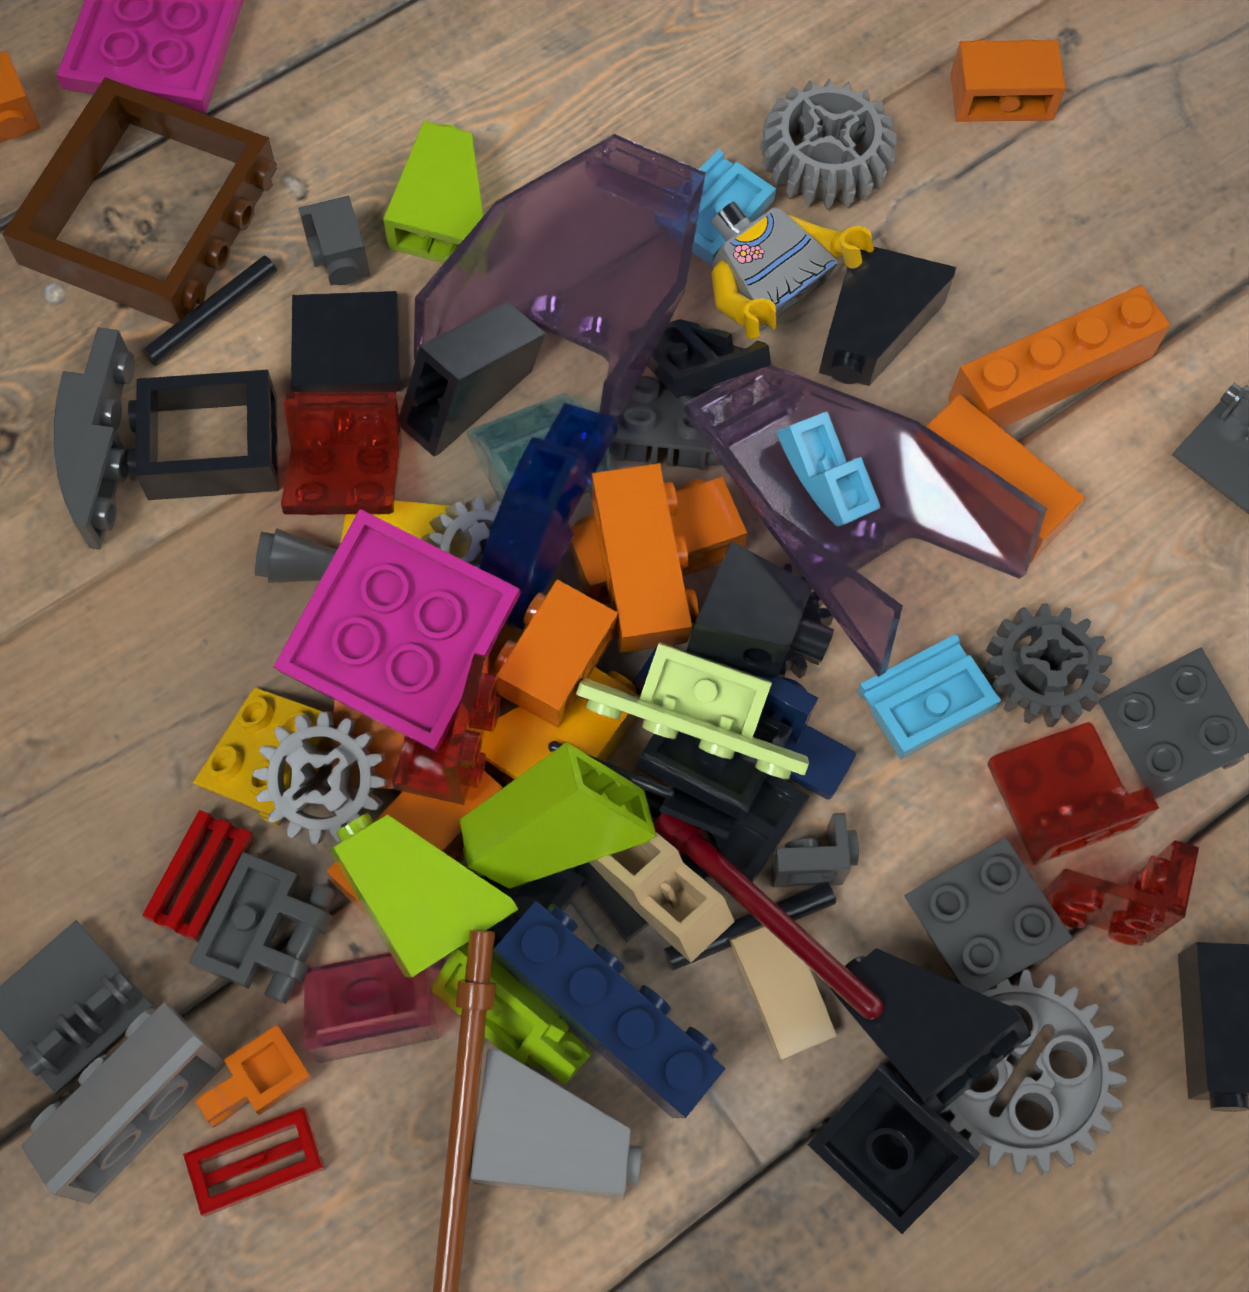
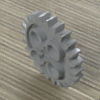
(1070, 1104)

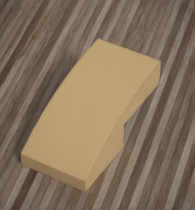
(783, 992)

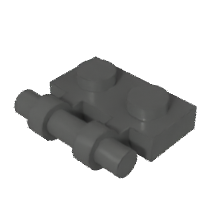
(247, 920)

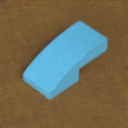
(834, 484)

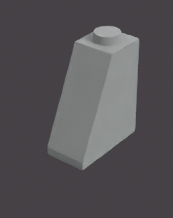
(546, 1137)

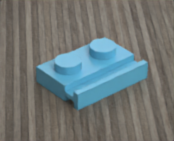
(723, 185)
(928, 696)

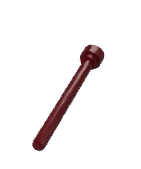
(689, 841)

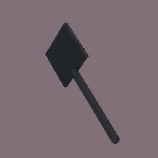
(677, 802)

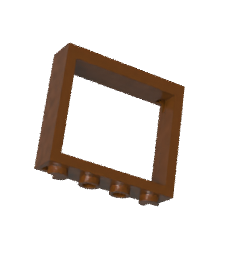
(79, 160)

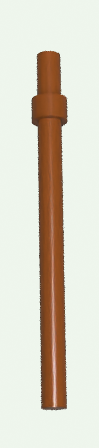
(475, 997)

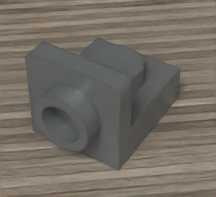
(808, 864)

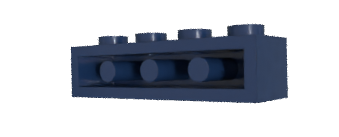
(607, 1011)

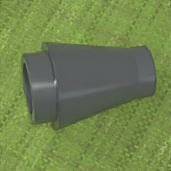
(291, 558)

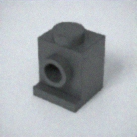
(335, 240)

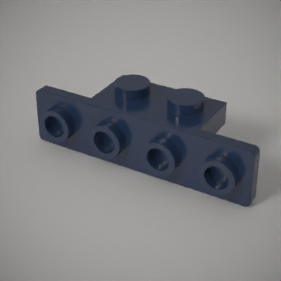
(793, 706)

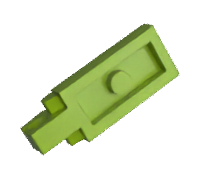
(519, 1022)

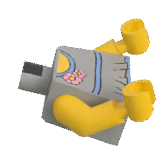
(775, 263)

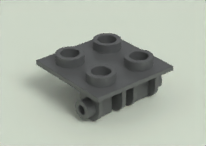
(659, 420)
(1220, 447)
(1177, 724)
(988, 918)
(67, 1006)

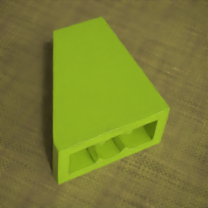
(436, 194)
(555, 819)
(415, 891)

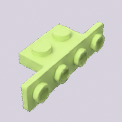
(701, 701)

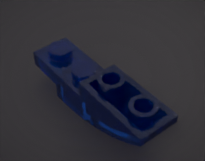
(540, 500)

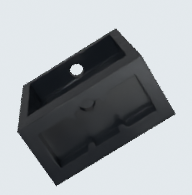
(206, 476)

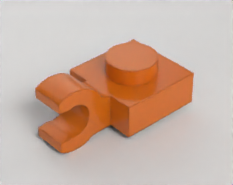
(262, 1074)

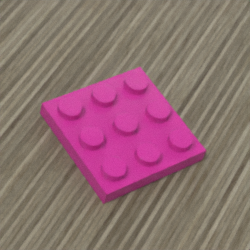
(151, 45)
(396, 629)

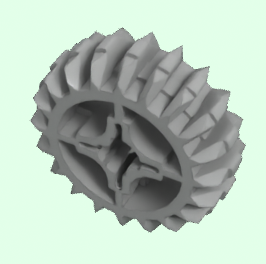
(826, 160)

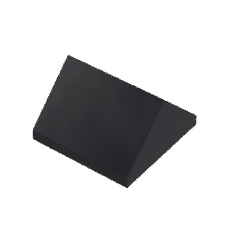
(893, 1148)

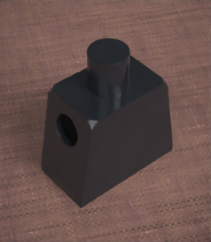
(756, 616)

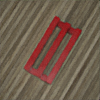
(178, 867)
(201, 1182)

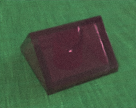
(365, 1008)

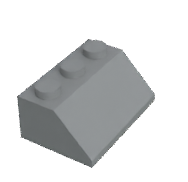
(120, 1105)

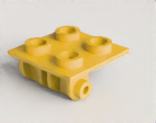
(238, 755)

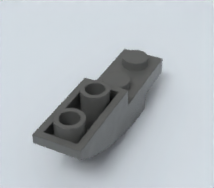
(85, 436)

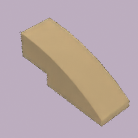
(668, 895)

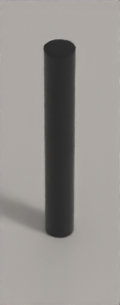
(209, 310)
(795, 906)

